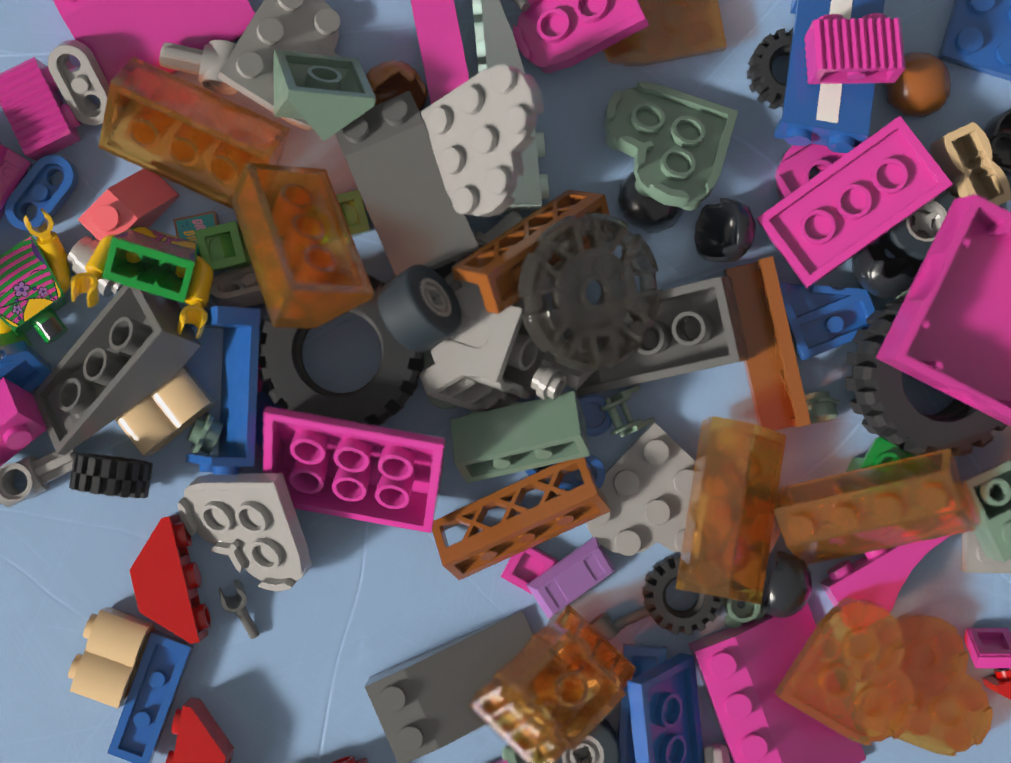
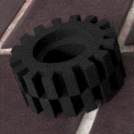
(761, 68)
(110, 475)
(664, 615)

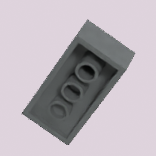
(403, 186)
(693, 332)
(114, 366)
(430, 696)

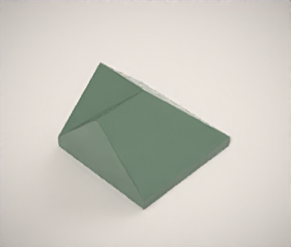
(321, 90)

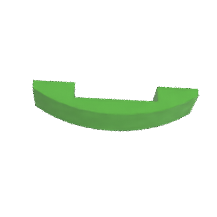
(225, 247)

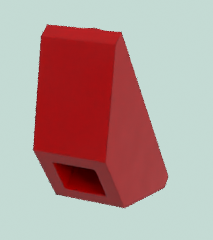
(168, 582)
(198, 736)

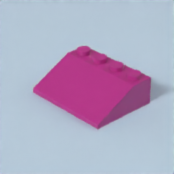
(140, 27)
(355, 468)
(740, 678)

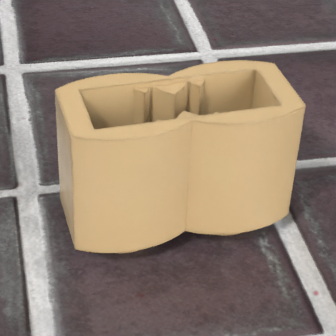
(968, 163)
(165, 412)
(110, 656)

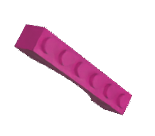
(877, 574)

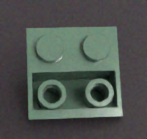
(991, 509)

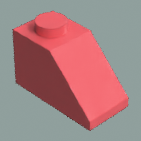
(129, 204)

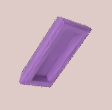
(571, 577)

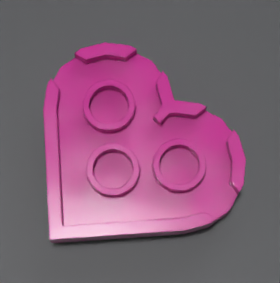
(569, 31)

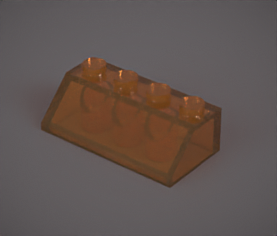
(185, 131)
(299, 244)
(874, 508)
(731, 510)

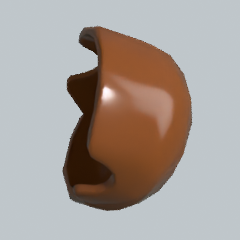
(396, 78)
(921, 86)

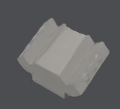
(487, 358)

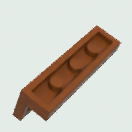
(505, 254)
(772, 358)
(519, 531)

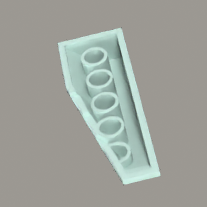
(498, 47)

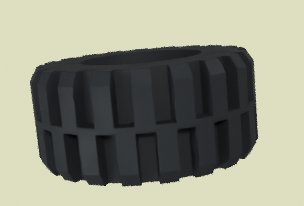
(369, 405)
(888, 410)

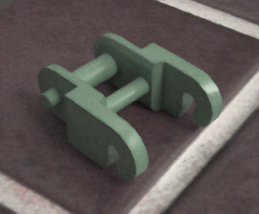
(632, 425)

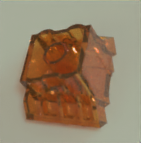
(554, 689)

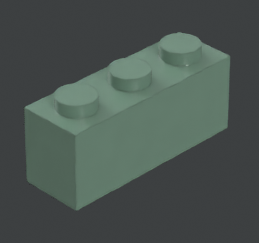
(519, 437)

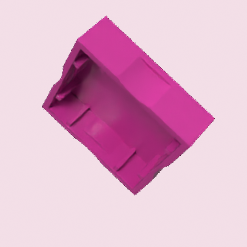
(959, 311)

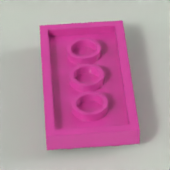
(854, 202)

